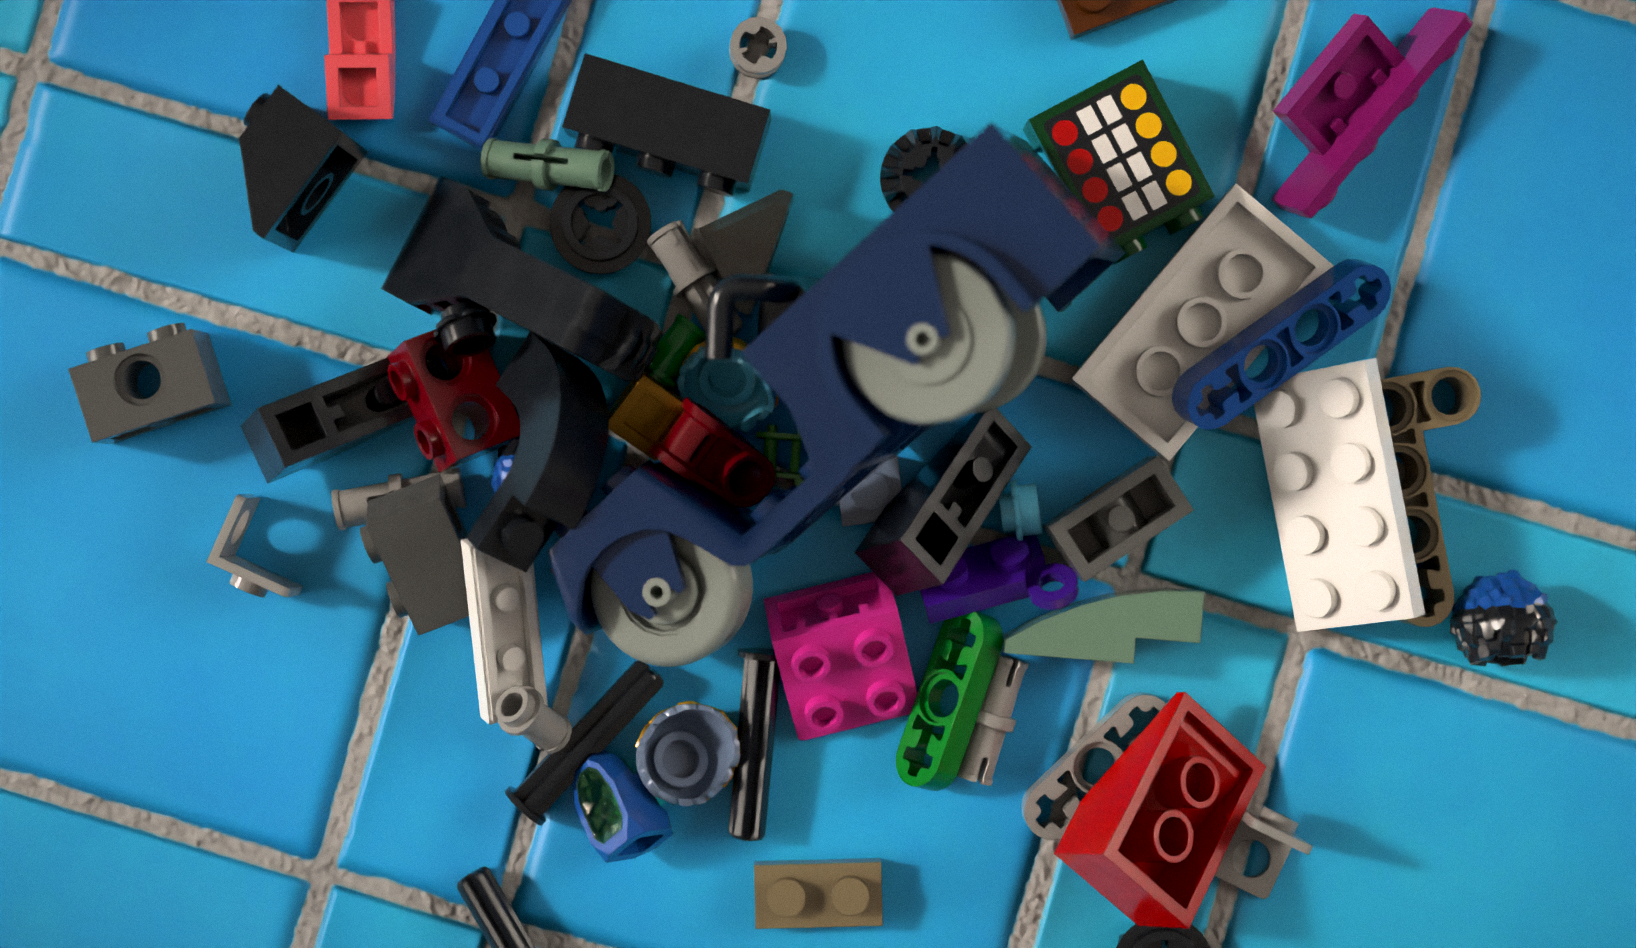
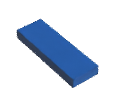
(496, 68)

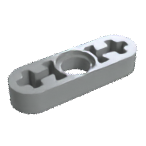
(1049, 784)

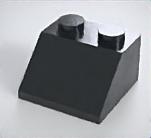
(292, 166)

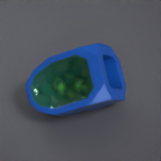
(618, 809)

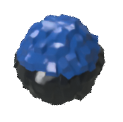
(1502, 620)

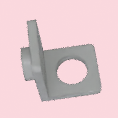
(246, 575)
(1277, 835)

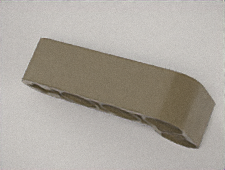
(1411, 416)

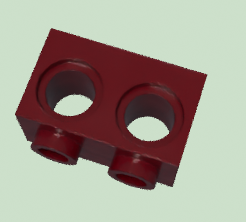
(467, 391)

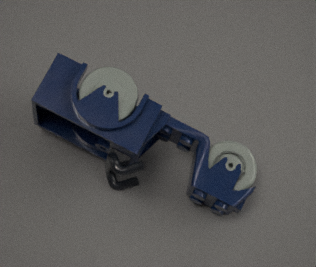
(899, 336)

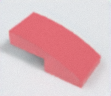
(360, 59)

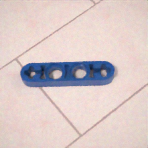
(1278, 335)

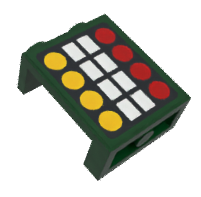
(1123, 157)

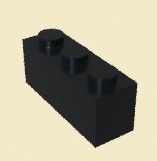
(667, 125)

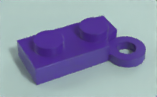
(999, 575)

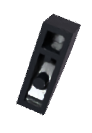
(327, 419)
(944, 505)

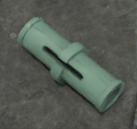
(547, 164)

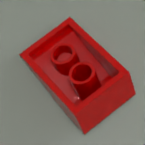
(1163, 816)

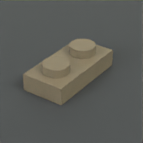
(818, 893)

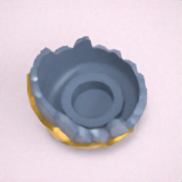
(687, 753)

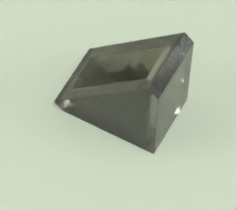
(748, 239)

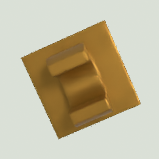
(644, 413)

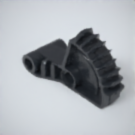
(466, 254)

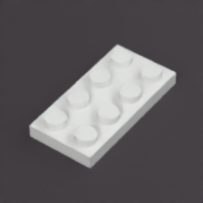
(1209, 291)
(1338, 498)

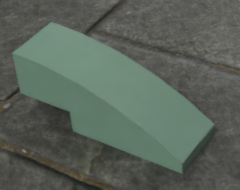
(1109, 624)

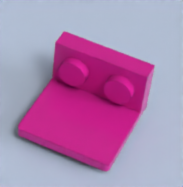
(841, 655)

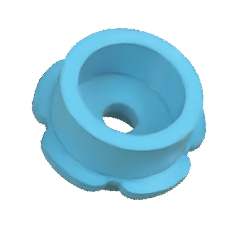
(1021, 510)

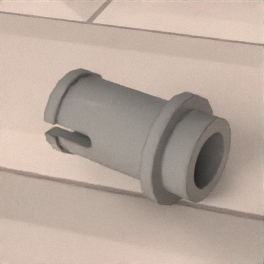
(524, 713)

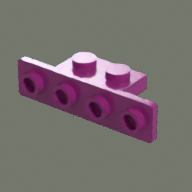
(1354, 97)

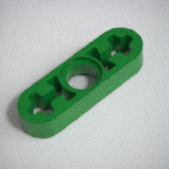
(926, 710)

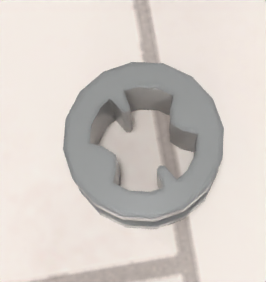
(750, 29)

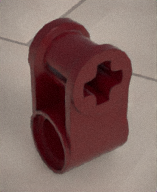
(715, 456)

